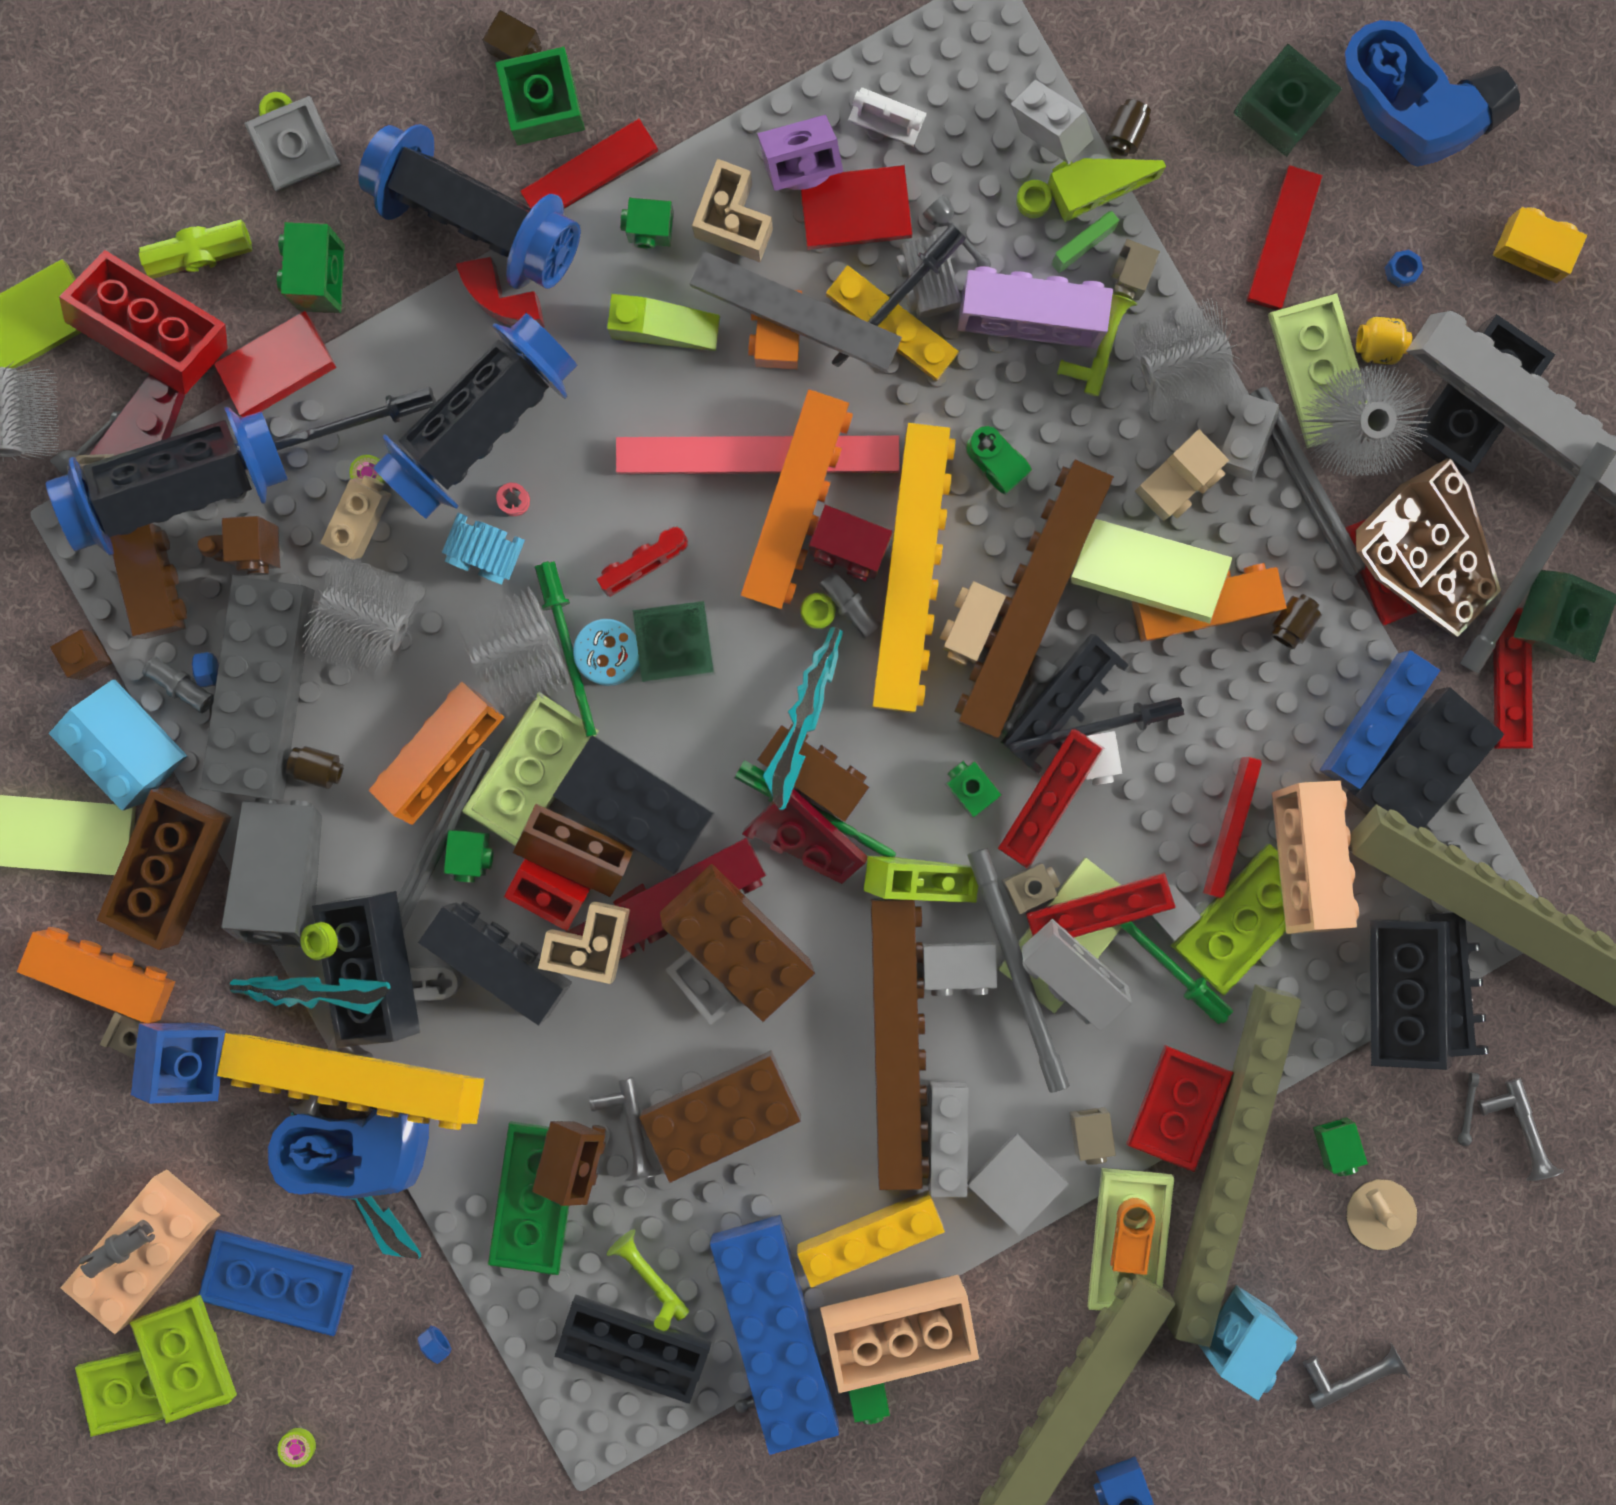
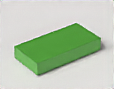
(1085, 241)

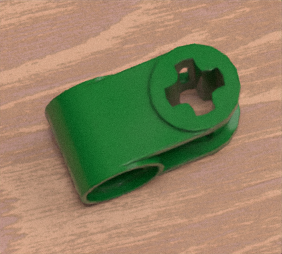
(1000, 462)

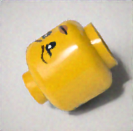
(1383, 340)

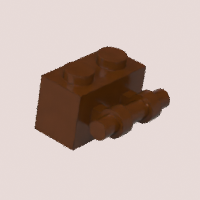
(245, 543)
(569, 1162)

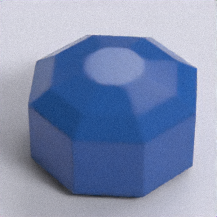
(1403, 268)
(205, 669)
(434, 1344)

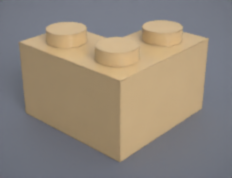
(725, 220)
(1190, 468)
(595, 953)

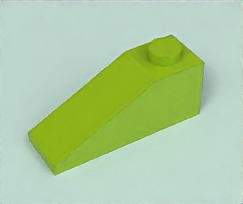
(1094, 182)
(661, 323)
(919, 880)

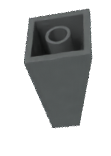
(273, 872)

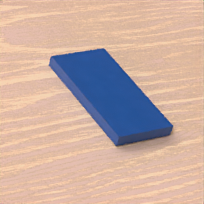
(275, 1282)

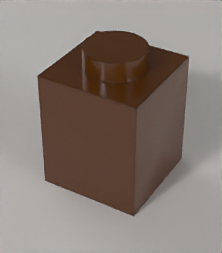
(81, 654)

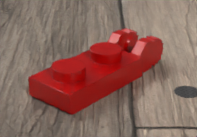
(644, 561)

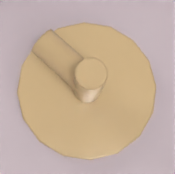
(1381, 1214)

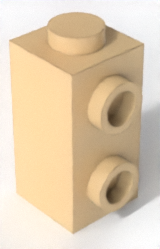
(356, 517)
(973, 623)

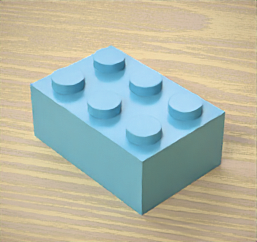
(1249, 1343)

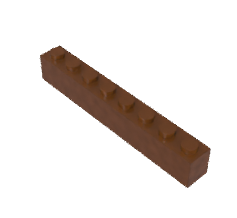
(1034, 599)
(897, 1044)

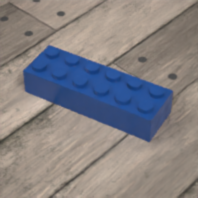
(774, 1334)

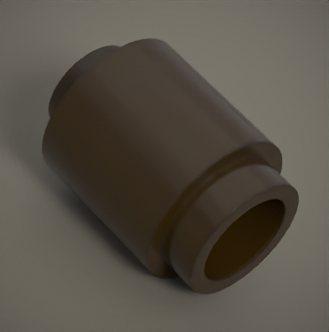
(1128, 127)
(1296, 621)
(315, 767)

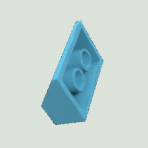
(118, 745)

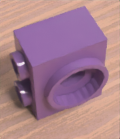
(800, 154)

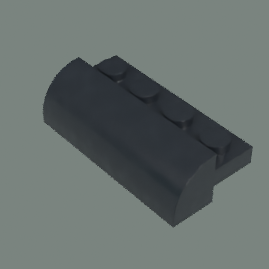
(632, 1349)

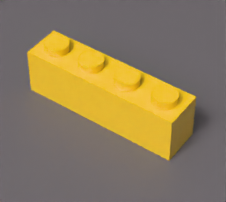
(869, 1238)

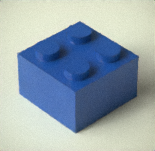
(177, 1062)

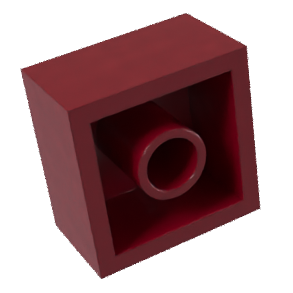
(849, 543)

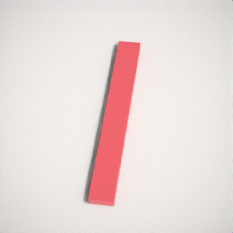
(745, 454)

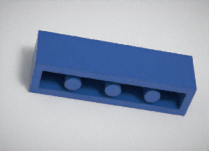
(1379, 720)

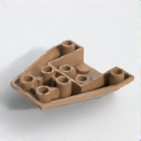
(1432, 548)

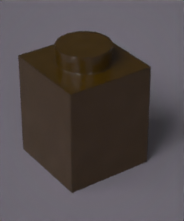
(510, 38)

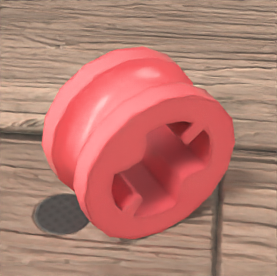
(523, 496)

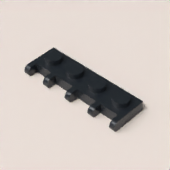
(1064, 697)
(1462, 1016)

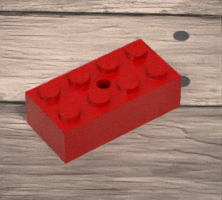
(144, 322)

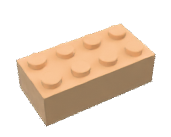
(1314, 857)
(124, 1288)
(899, 1333)

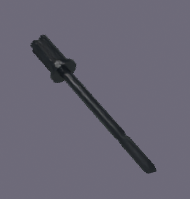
(932, 259)
(395, 407)
(1142, 715)

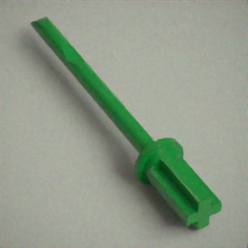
(555, 600)
(753, 777)
(1196, 990)

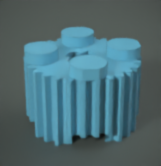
(482, 547)

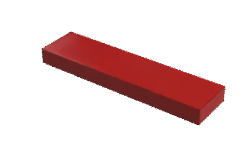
(594, 166)
(1284, 237)
(1513, 688)
(1051, 798)
(1232, 827)
(1107, 907)

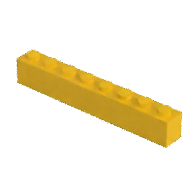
(911, 568)
(353, 1079)

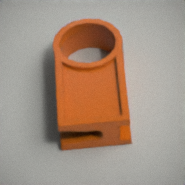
(1130, 1245)

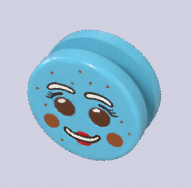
(606, 652)

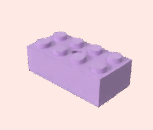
(1035, 308)

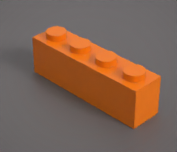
(1241, 598)
(436, 753)
(96, 975)

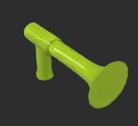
(1097, 372)
(671, 1303)

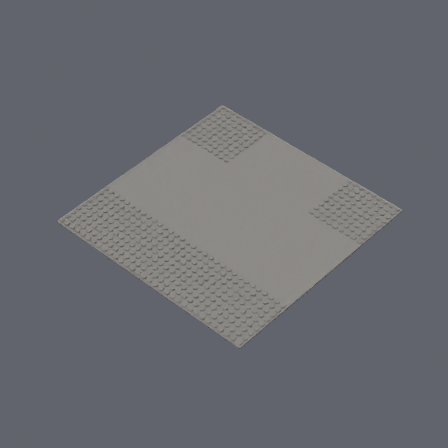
(1159, 816)

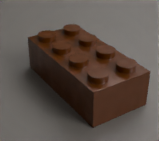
(164, 868)
(736, 943)
(720, 1116)

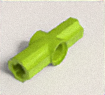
(195, 248)

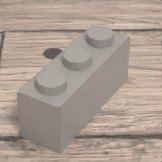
(1075, 975)
(948, 1139)

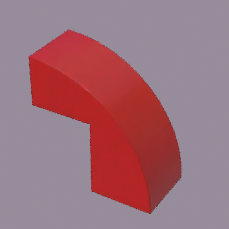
(484, 286)

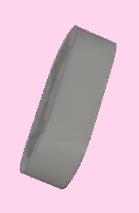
(431, 973)

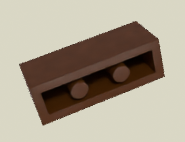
(148, 582)
(821, 777)
(573, 850)

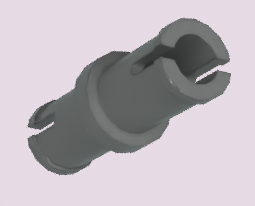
(849, 604)
(178, 684)
(117, 1249)

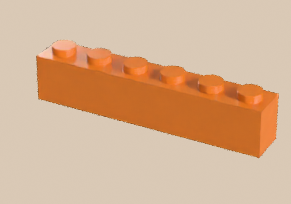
(795, 498)

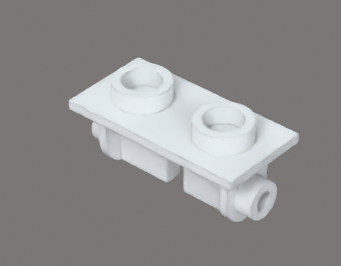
(886, 116)

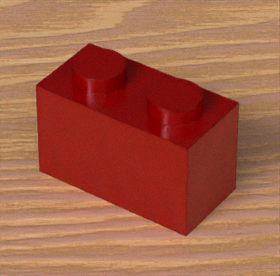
(546, 894)

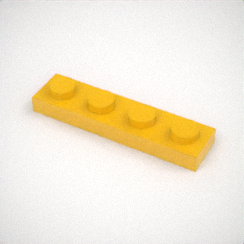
(918, 341)

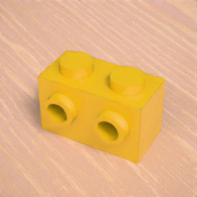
(1540, 244)

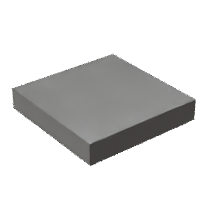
(292, 143)
(1017, 1183)

